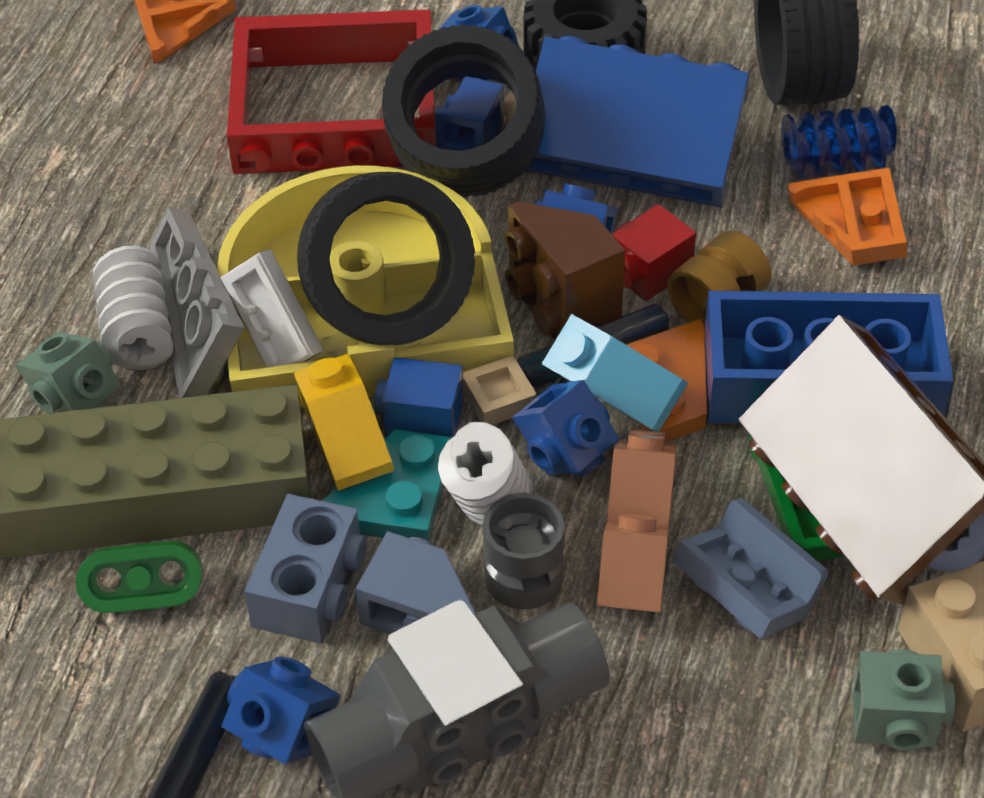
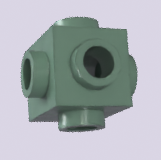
(69, 373)
(900, 699)

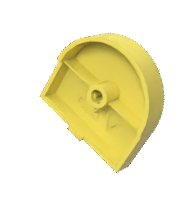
(383, 265)

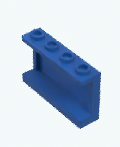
(638, 119)

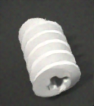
(132, 308)
(481, 468)

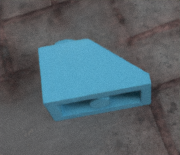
(615, 373)

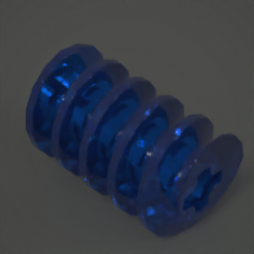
(839, 139)

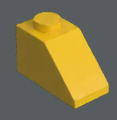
(343, 421)

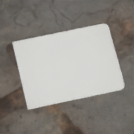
(454, 661)

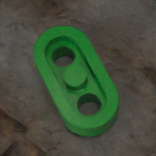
(141, 577)

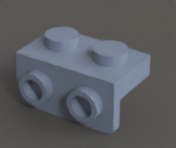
(753, 570)

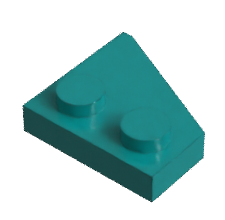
(402, 499)

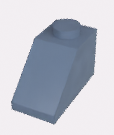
(406, 583)

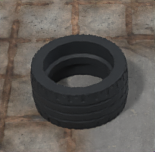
(807, 49)
(448, 55)
(453, 271)

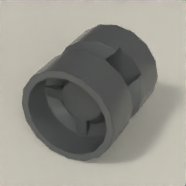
(523, 550)

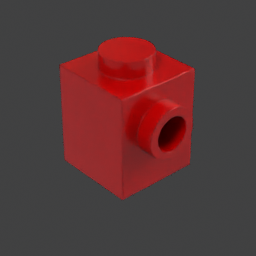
(653, 250)

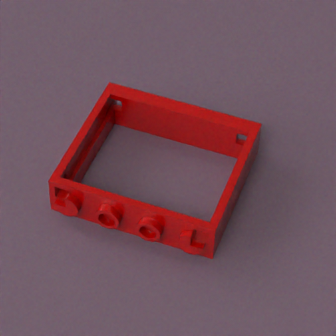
(319, 41)

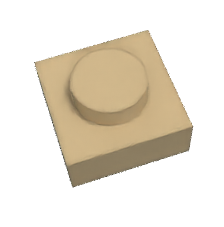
(497, 390)

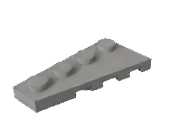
(198, 304)

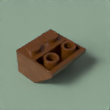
(563, 266)

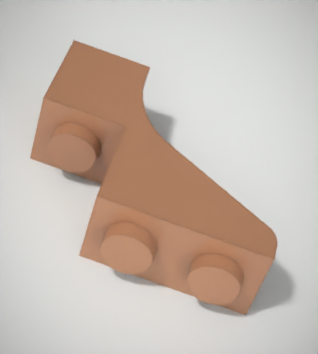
(637, 522)

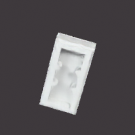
(271, 311)

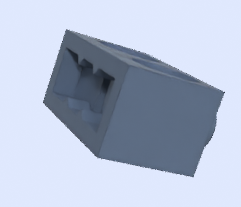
(298, 564)

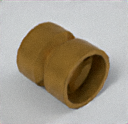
(724, 264)

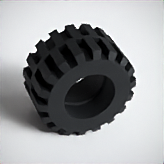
(595, 21)

